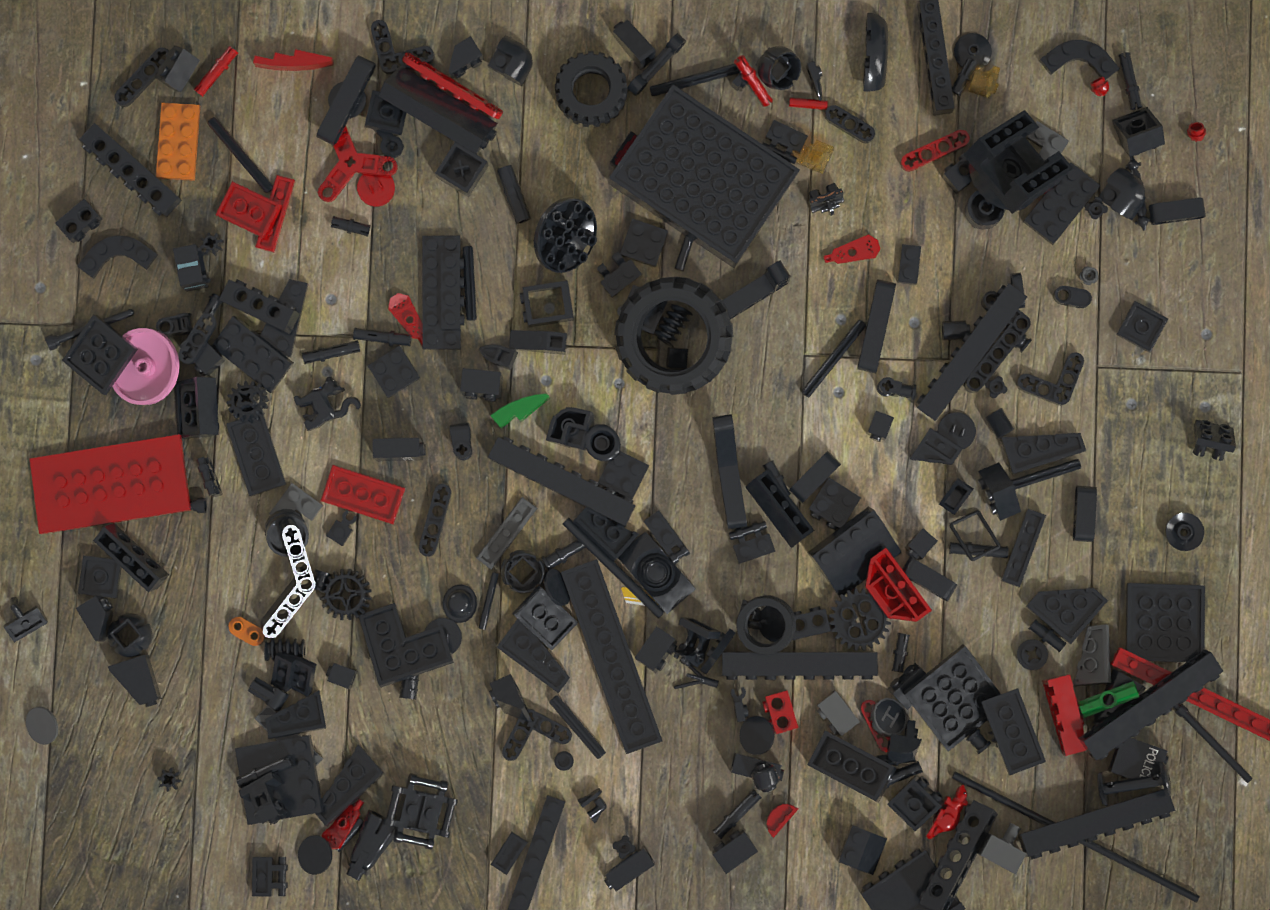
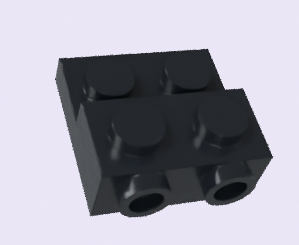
(834, 504)
(916, 802)

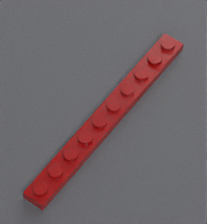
(1203, 699)

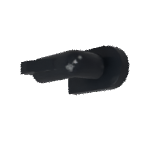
(755, 616)
(600, 806)

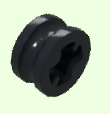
(1023, 343)

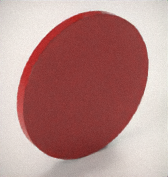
(375, 189)

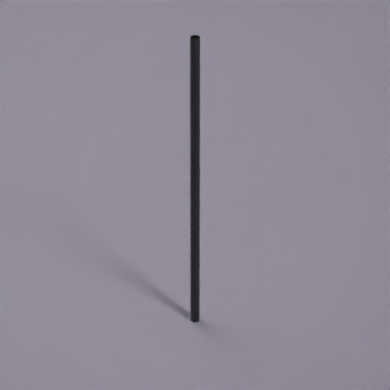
(1092, 845)

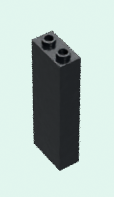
(438, 110)

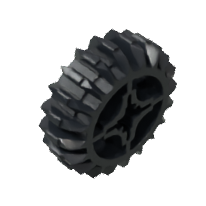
(347, 603)

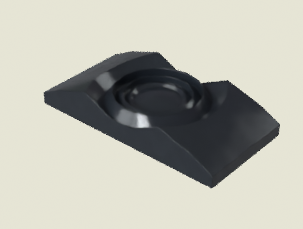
(656, 572)

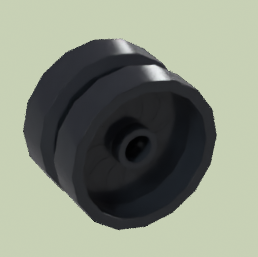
(273, 533)

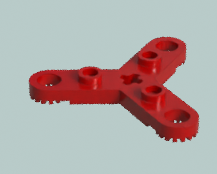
(364, 164)

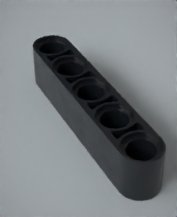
(346, 100)
(876, 326)

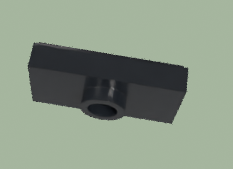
(509, 853)

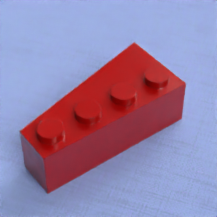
(1065, 713)

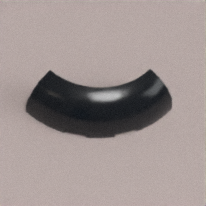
(877, 50)

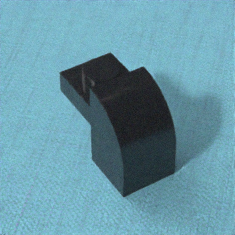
(904, 747)

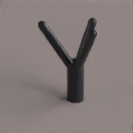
(700, 679)

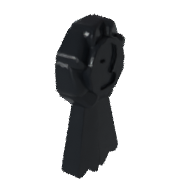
(391, 145)

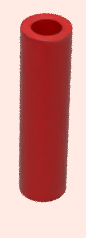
(808, 103)

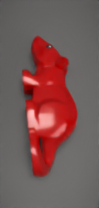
(948, 817)

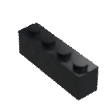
(779, 508)

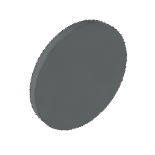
(42, 725)

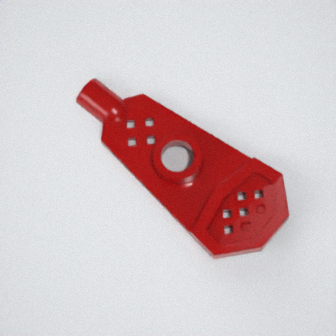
(861, 250)
(405, 311)
(339, 832)

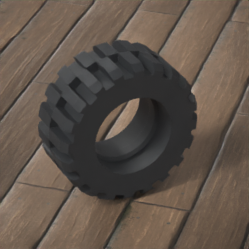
(591, 64)

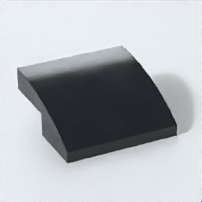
(293, 673)

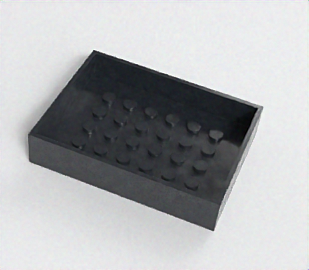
(703, 176)

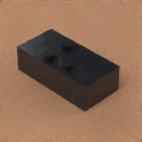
(851, 766)

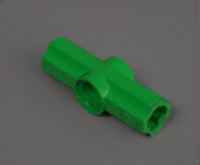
(1121, 695)

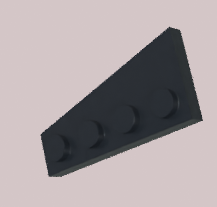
(1034, 451)
(532, 655)

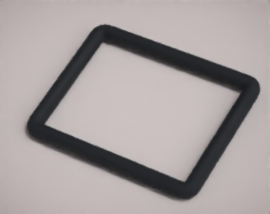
(961, 541)

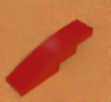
(300, 61)

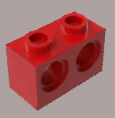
(786, 710)

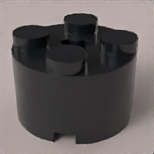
(979, 218)

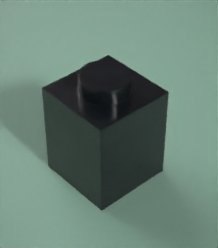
(879, 426)
(341, 675)

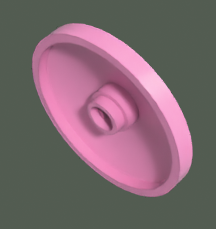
(151, 370)

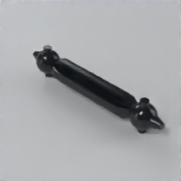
(1142, 220)

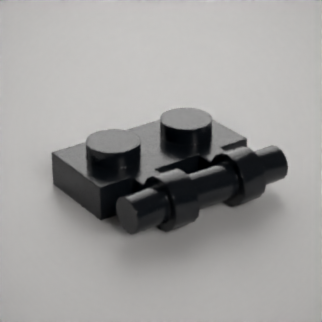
(786, 137)
(208, 473)
(752, 548)
(263, 876)

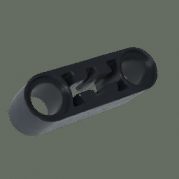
(1177, 211)
(814, 477)
(1084, 513)
(929, 579)

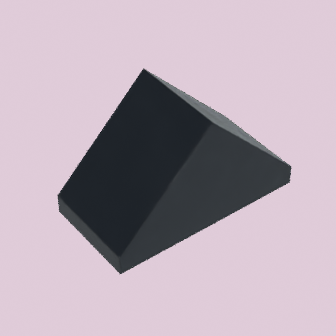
(956, 496)

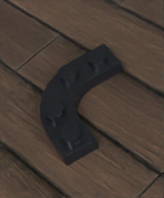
(1083, 51)
(113, 247)

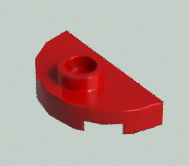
(779, 817)

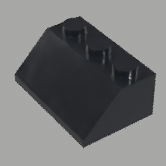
(196, 407)

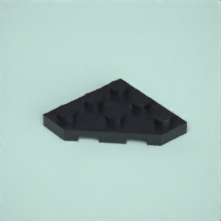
(1067, 610)

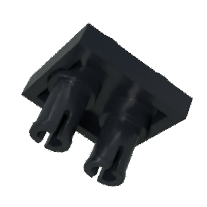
(1213, 436)

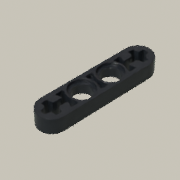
(140, 74)
(431, 519)

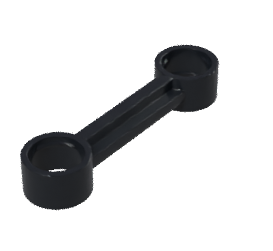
(641, 81)

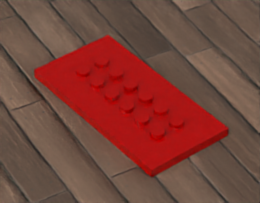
(110, 484)

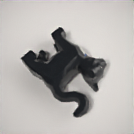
(322, 406)

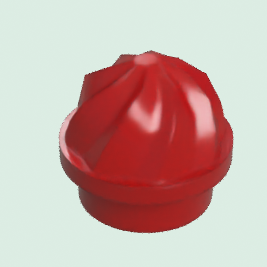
(1100, 86)
(1196, 131)

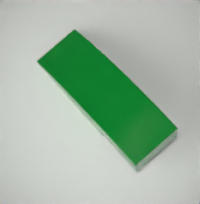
(520, 409)

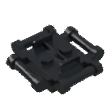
(420, 811)

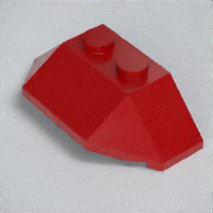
(894, 590)

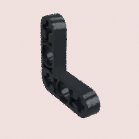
(390, 55)
(1054, 389)
(536, 726)

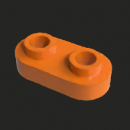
(246, 631)

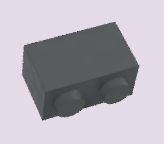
(837, 714)

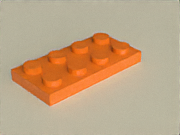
(178, 141)

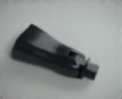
(1117, 679)
(370, 844)

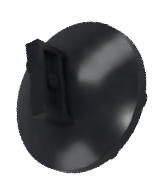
(564, 234)

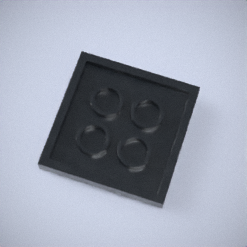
(99, 354)

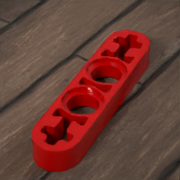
(934, 149)

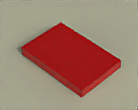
(248, 210)

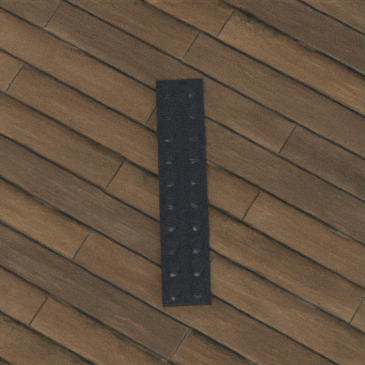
(611, 656)

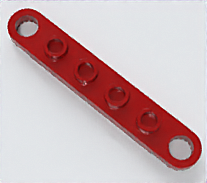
(445, 82)

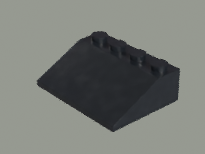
(848, 551)

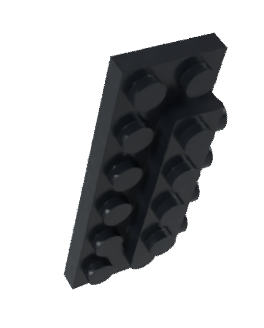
(442, 292)

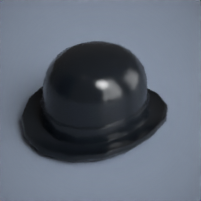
(602, 442)
(459, 603)

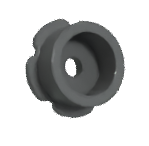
(1089, 270)

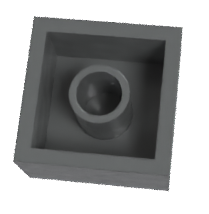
(1002, 850)

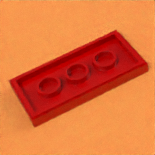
(363, 494)

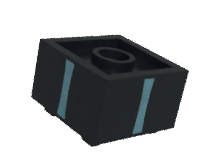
(191, 267)

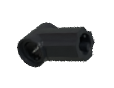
(271, 695)

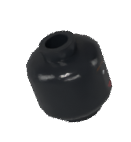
(765, 777)

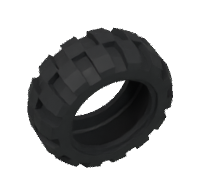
(630, 344)

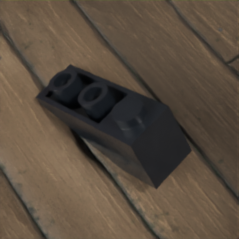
(539, 341)

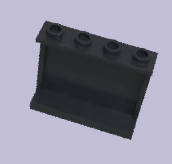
(903, 885)

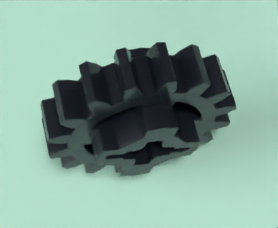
(251, 394)

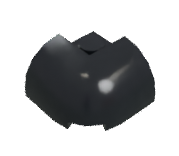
(512, 60)
(1124, 193)
(569, 427)

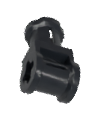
(897, 389)

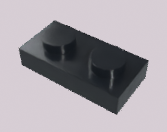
(909, 264)

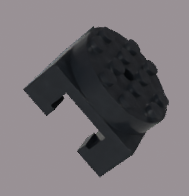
(1009, 167)

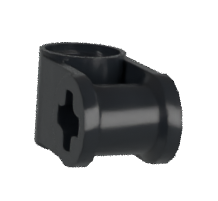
(176, 324)
(461, 437)

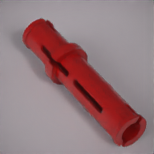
(216, 70)
(750, 76)

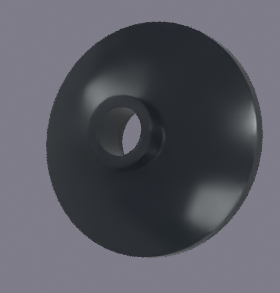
(962, 50)
(1194, 531)

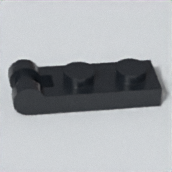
(666, 536)

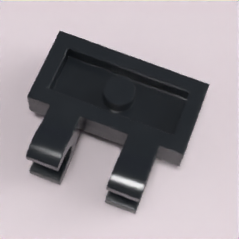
(621, 277)
(740, 710)

